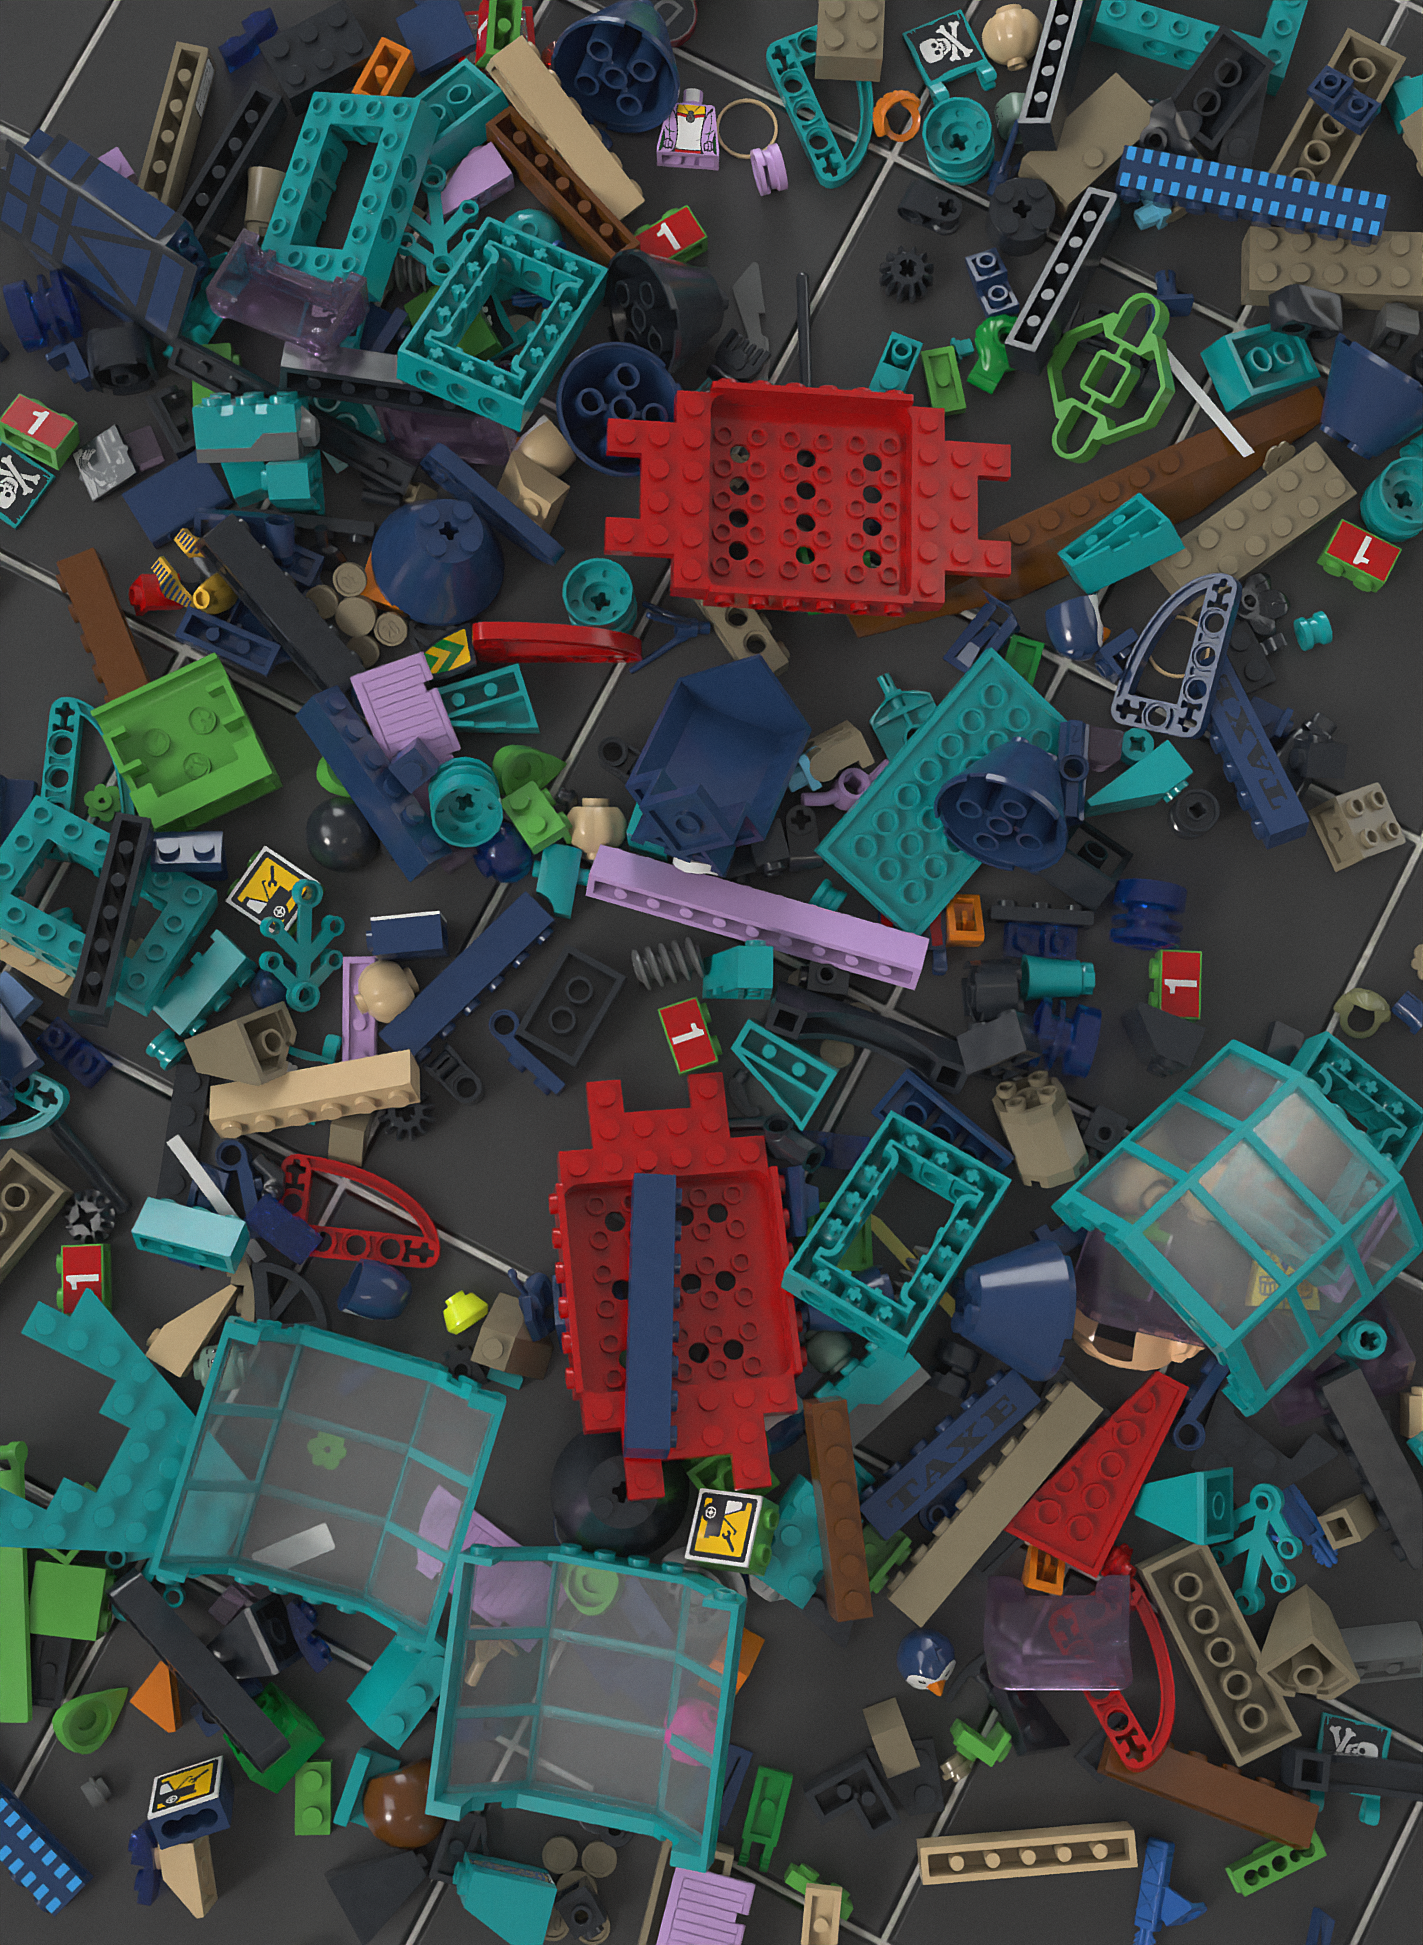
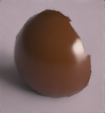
(397, 1805)

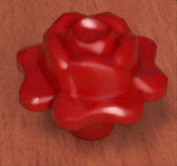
(1119, 1561)

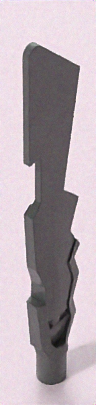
(750, 304)

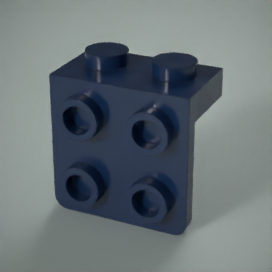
(385, 331)
(193, 853)

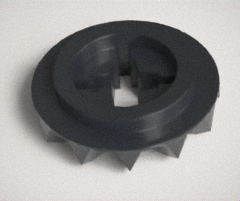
(102, 1223)

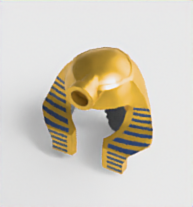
(207, 594)

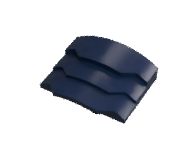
(237, 633)

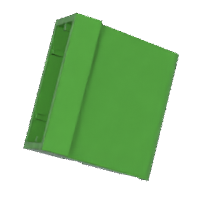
(187, 747)

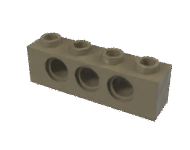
(738, 637)

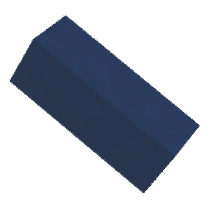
(929, 1110)

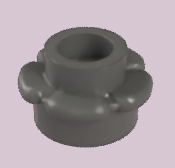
(96, 1792)

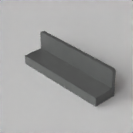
(1385, 1651)

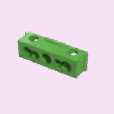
(1263, 1856)

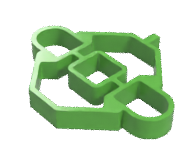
(1115, 328)

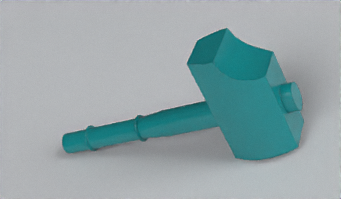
(558, 877)

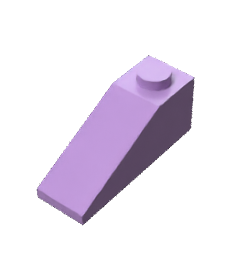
(478, 178)

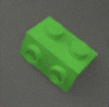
(535, 818)
(883, 1554)
(974, 1745)

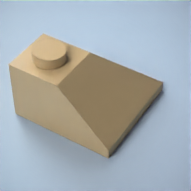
(533, 490)
(189, 1873)

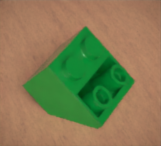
(296, 1728)

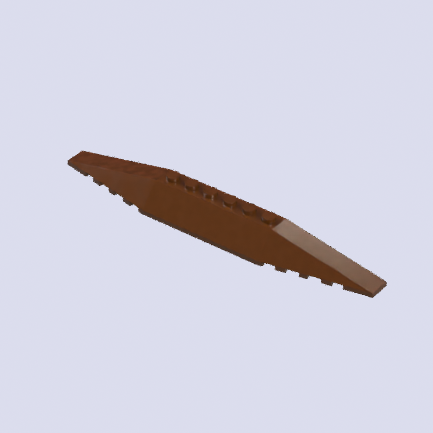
(1175, 480)

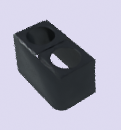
(1306, 312)

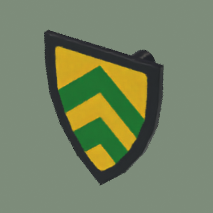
(452, 654)

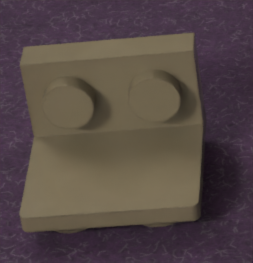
(1356, 826)

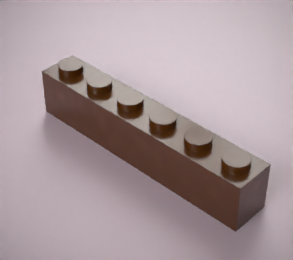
(558, 187)
(103, 623)
(837, 1508)
(1218, 1792)

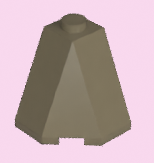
(247, 1048)
(506, 1342)
(1306, 1649)

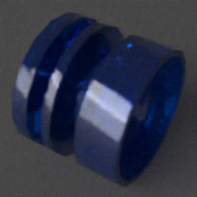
(43, 311)
(1147, 920)
(1067, 1037)

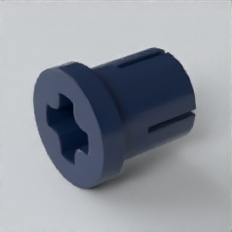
(1410, 1011)

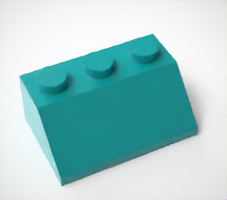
(464, 103)
(399, 1690)

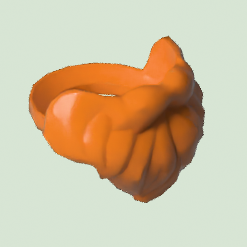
(908, 101)

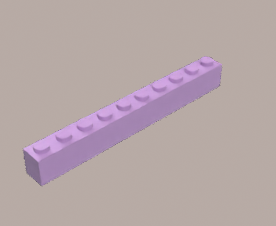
(757, 915)

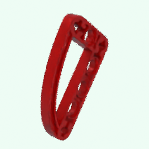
(552, 643)
(373, 1240)
(1116, 1703)

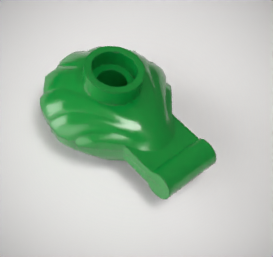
(991, 352)

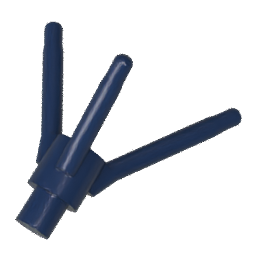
(1000, 170)
(683, 629)

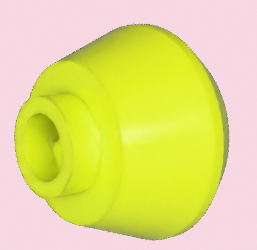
(463, 1311)

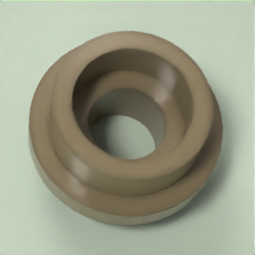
(956, 1767)

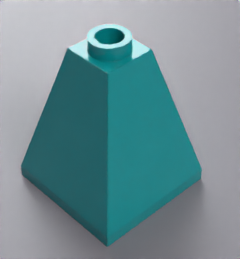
(1191, 1505)

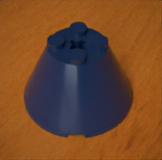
(619, 66)
(614, 383)
(1369, 401)
(437, 561)
(1007, 808)
(1019, 1307)

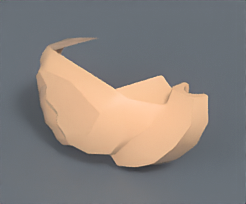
(1148, 1350)

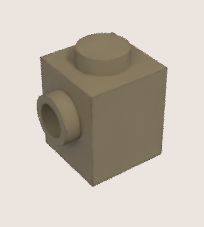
(1348, 1521)

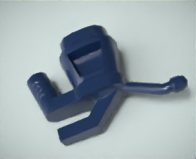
(533, 1301)

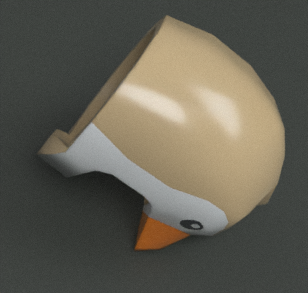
(546, 447)

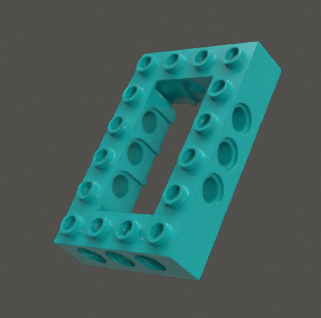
(1181, 39)
(404, 136)
(508, 254)
(182, 899)
(1387, 1112)
(937, 1166)

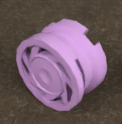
(769, 169)

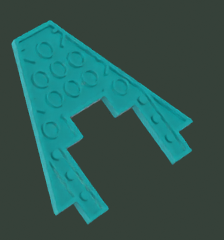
(140, 1482)

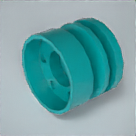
(963, 124)
(1401, 484)
(599, 582)
(465, 802)

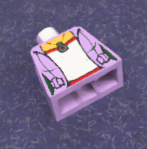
(689, 135)

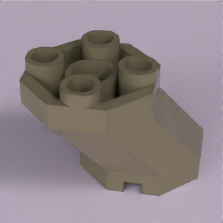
(1040, 1130)

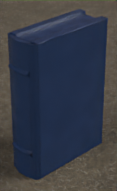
(170, 497)

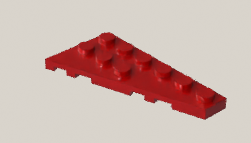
(1093, 1491)

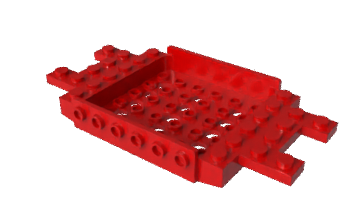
(923, 511)
(719, 1399)

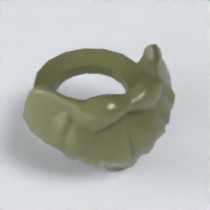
(1365, 999)

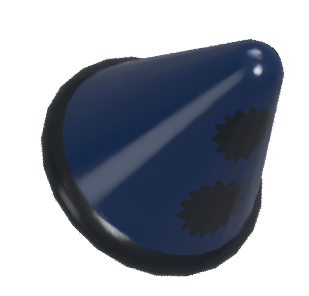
(268, 990)

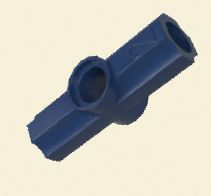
(1073, 754)

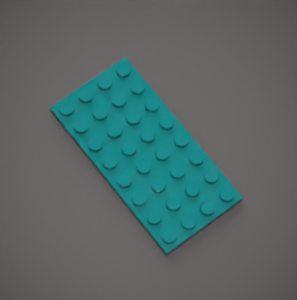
(890, 837)

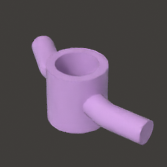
(838, 794)

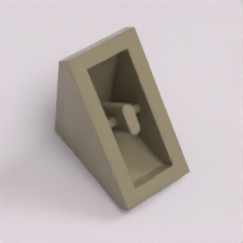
(350, 1138)
(891, 1738)

